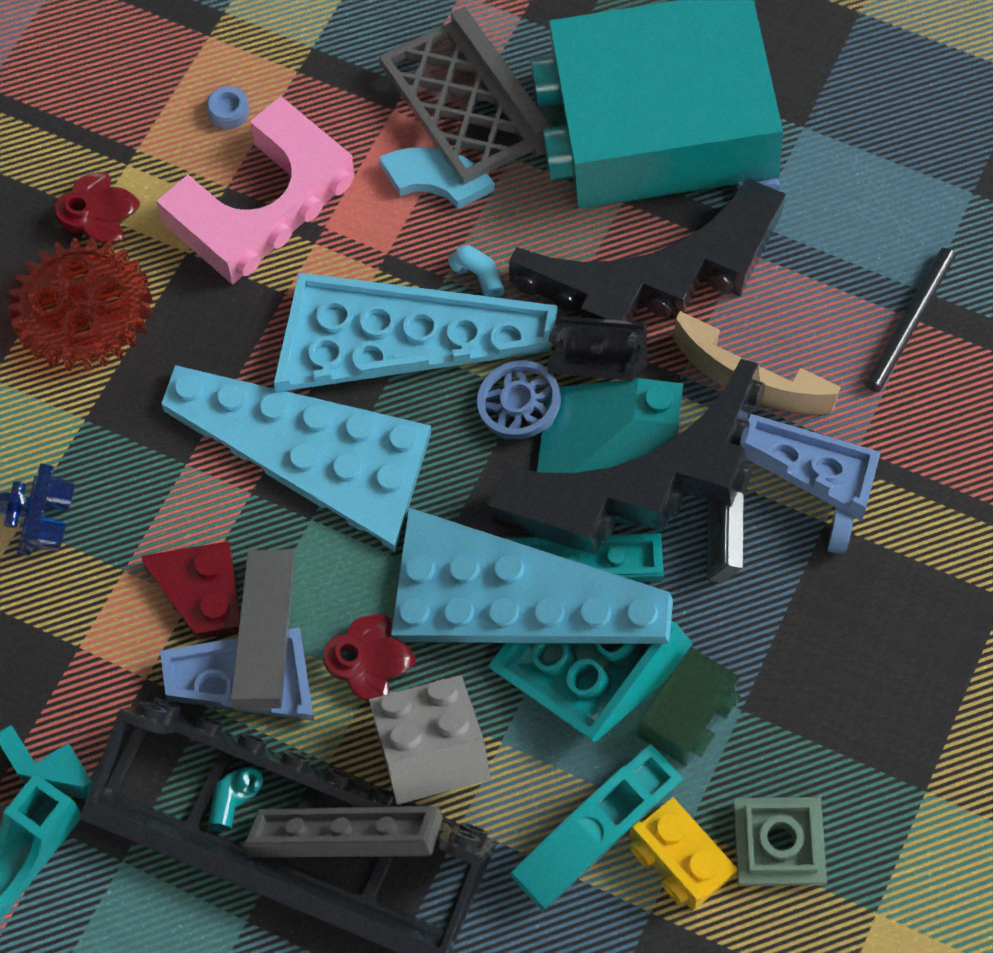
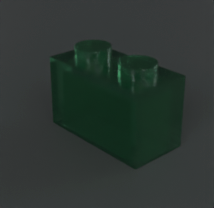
(689, 707)

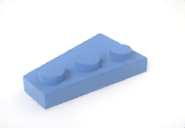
(814, 462)
(206, 674)

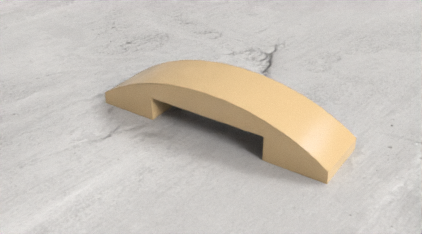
(803, 396)

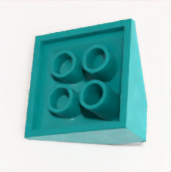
(609, 425)
(590, 682)

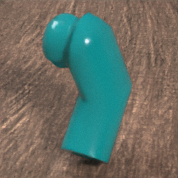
(231, 793)

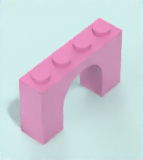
(239, 239)

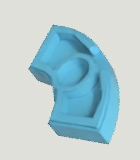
(428, 171)

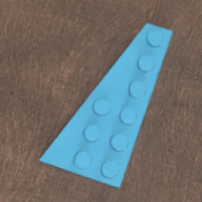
(375, 329)
(323, 450)
(495, 590)

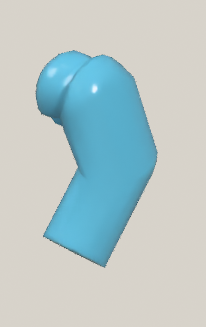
(480, 264)

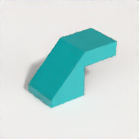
(59, 768)

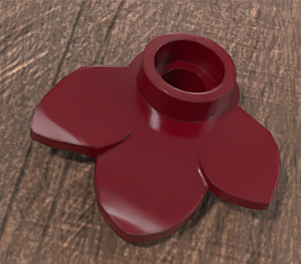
(99, 208)
(375, 656)

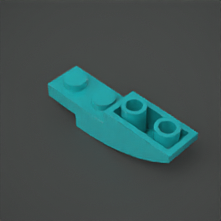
(595, 827)

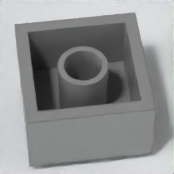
(430, 739)

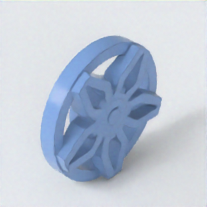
(519, 400)

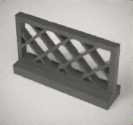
(499, 87)

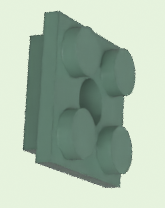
(760, 862)

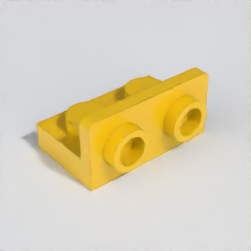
(682, 854)

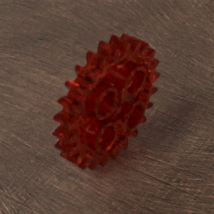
(80, 304)

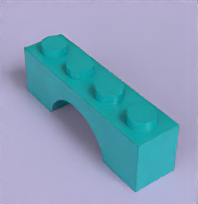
(30, 835)

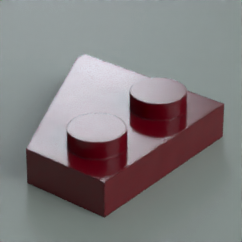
(199, 586)

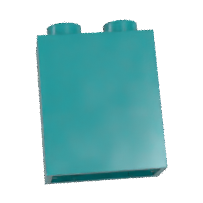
(659, 100)

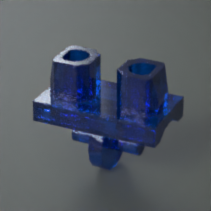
(36, 530)

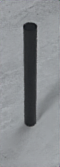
(910, 320)

